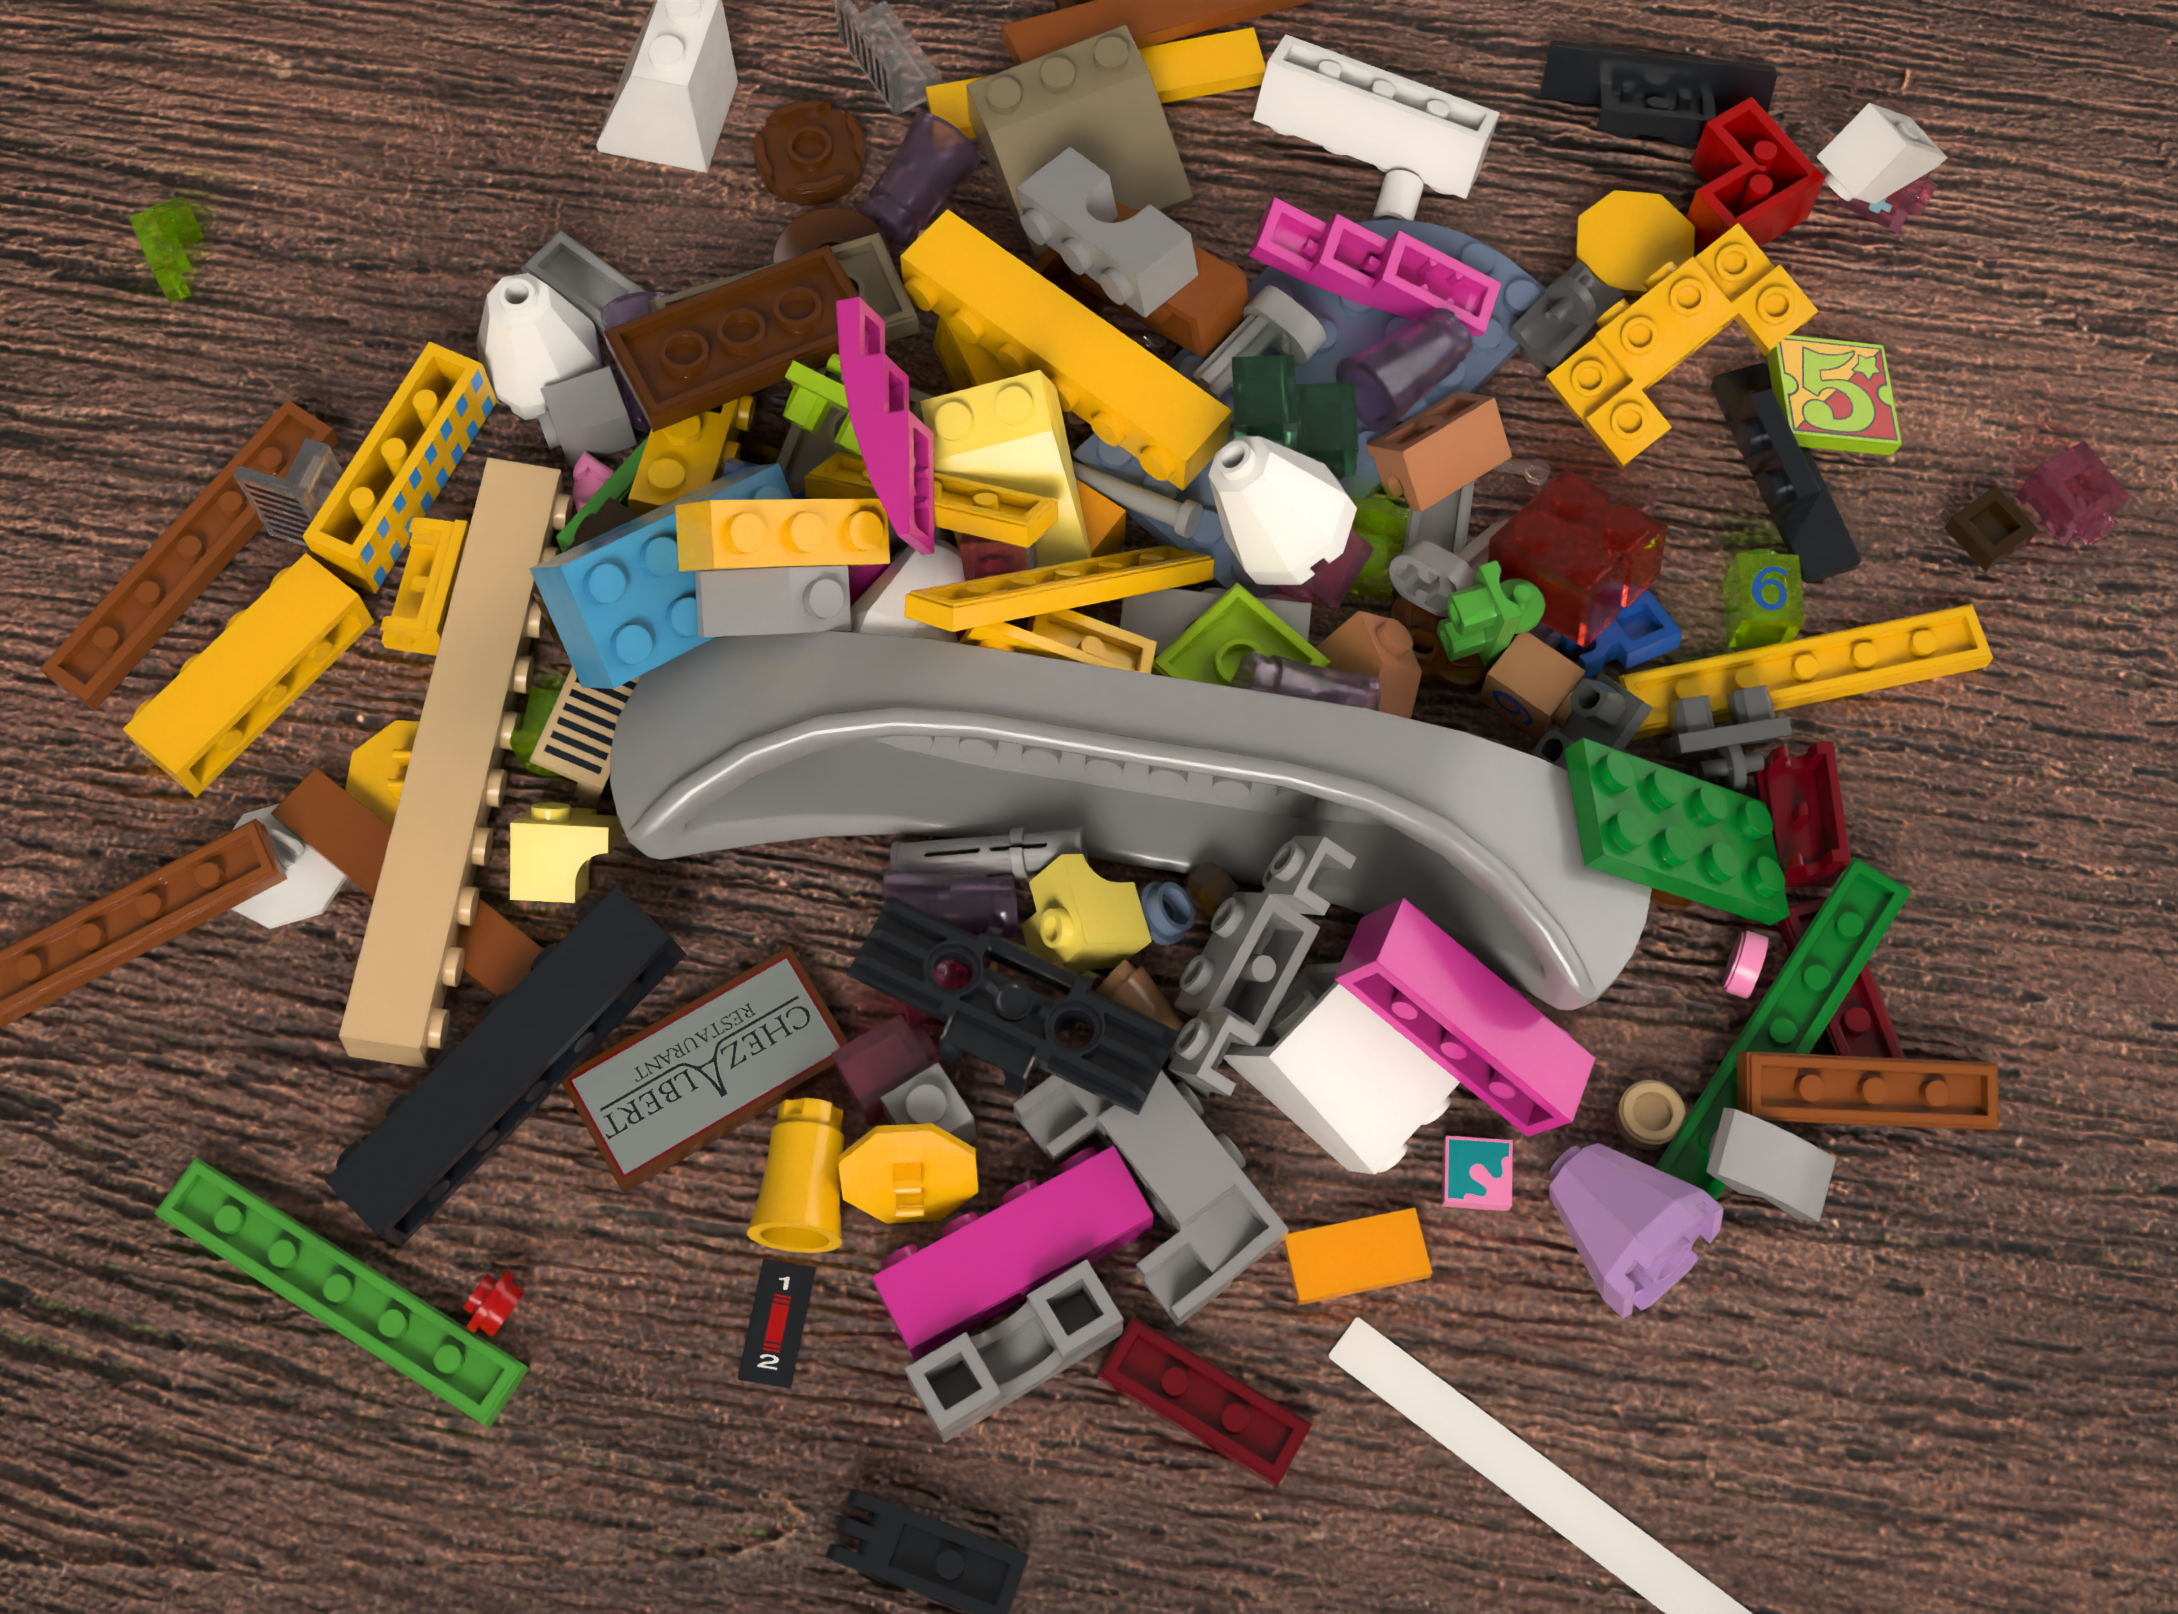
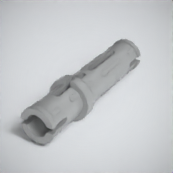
(996, 854)

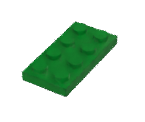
(1675, 832)

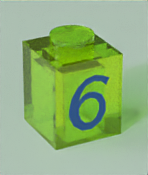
(1762, 599)

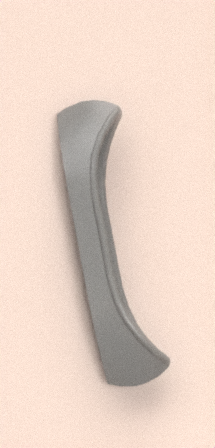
(1158, 770)

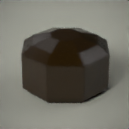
(1209, 889)

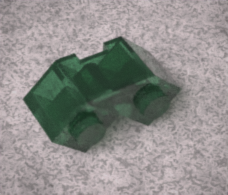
(1302, 417)

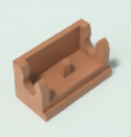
(1441, 449)

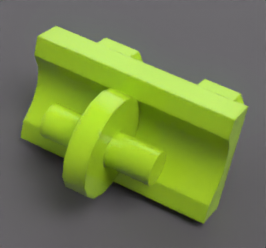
(813, 399)

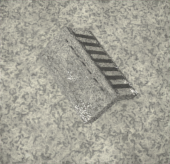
(886, 54)
(292, 503)

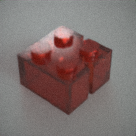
(1580, 554)

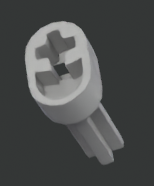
(1269, 320)
(1430, 573)

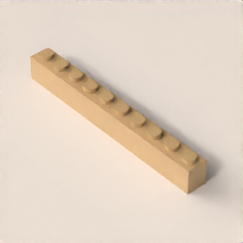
(455, 771)

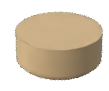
(1649, 1114)

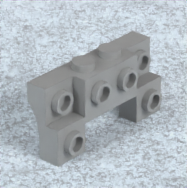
(1250, 962)
(1183, 1173)

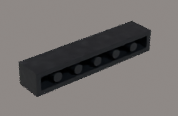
(504, 1067)

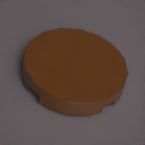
(810, 152)

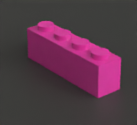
(1465, 1018)
(1003, 1256)

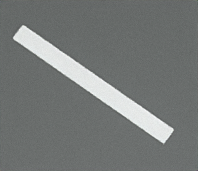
(1527, 1475)

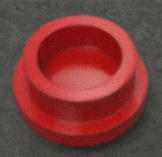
(492, 1303)

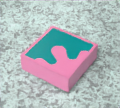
(1477, 1173)

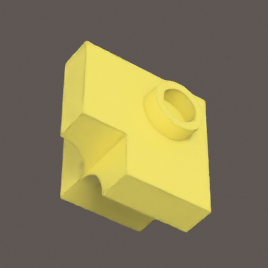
(554, 850)
(1084, 917)

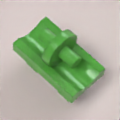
(1488, 615)

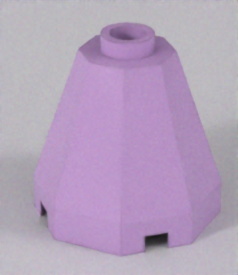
(1630, 1223)

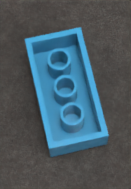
(622, 593)

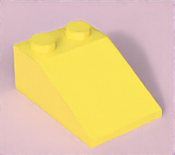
(1015, 440)

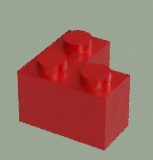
(1751, 178)

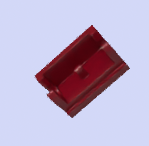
(1805, 814)

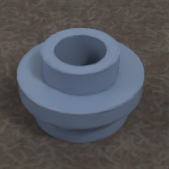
(1166, 911)

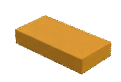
(1357, 1256)

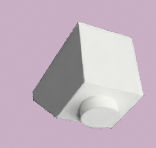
(1878, 155)

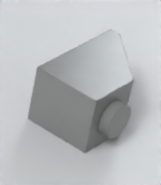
(772, 601)

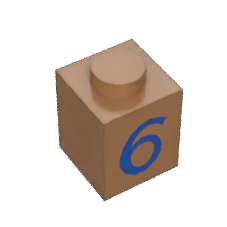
(1532, 685)

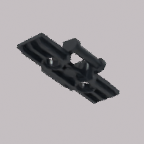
(1006, 1019)

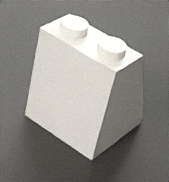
(674, 87)
(1344, 1073)

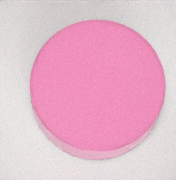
(1744, 963)

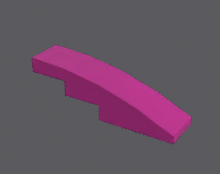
(1366, 268)
(890, 437)

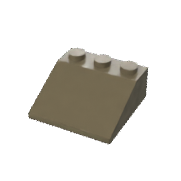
(1087, 99)

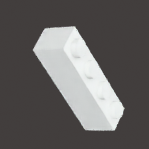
(1374, 116)

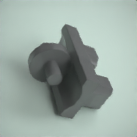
(1563, 317)
(1601, 713)
(1752, 724)

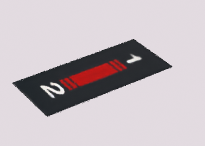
(776, 1323)

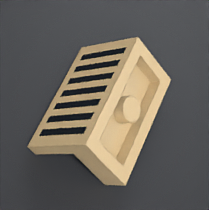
(581, 735)

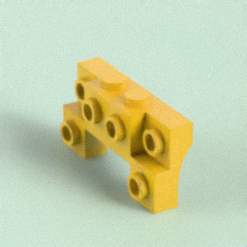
(1664, 327)

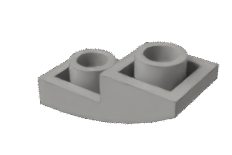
(1770, 1164)

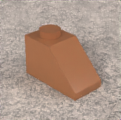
(1381, 648)

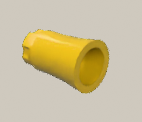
(801, 1180)

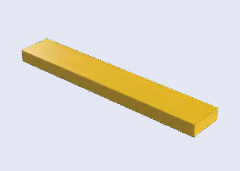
(1177, 69)
(1056, 587)
(1820, 665)

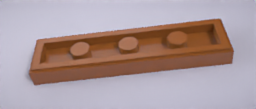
(1868, 1091)

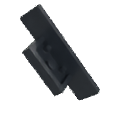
(1652, 90)
(1785, 475)

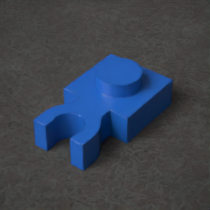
(1632, 638)

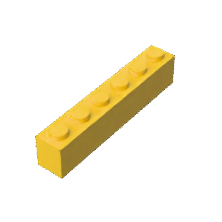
(1096, 368)

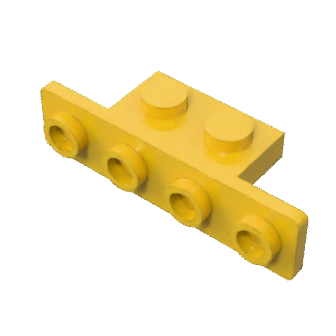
(689, 454)
(1069, 638)

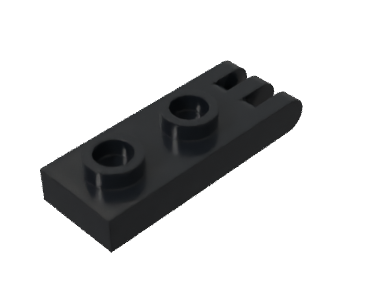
(930, 1557)

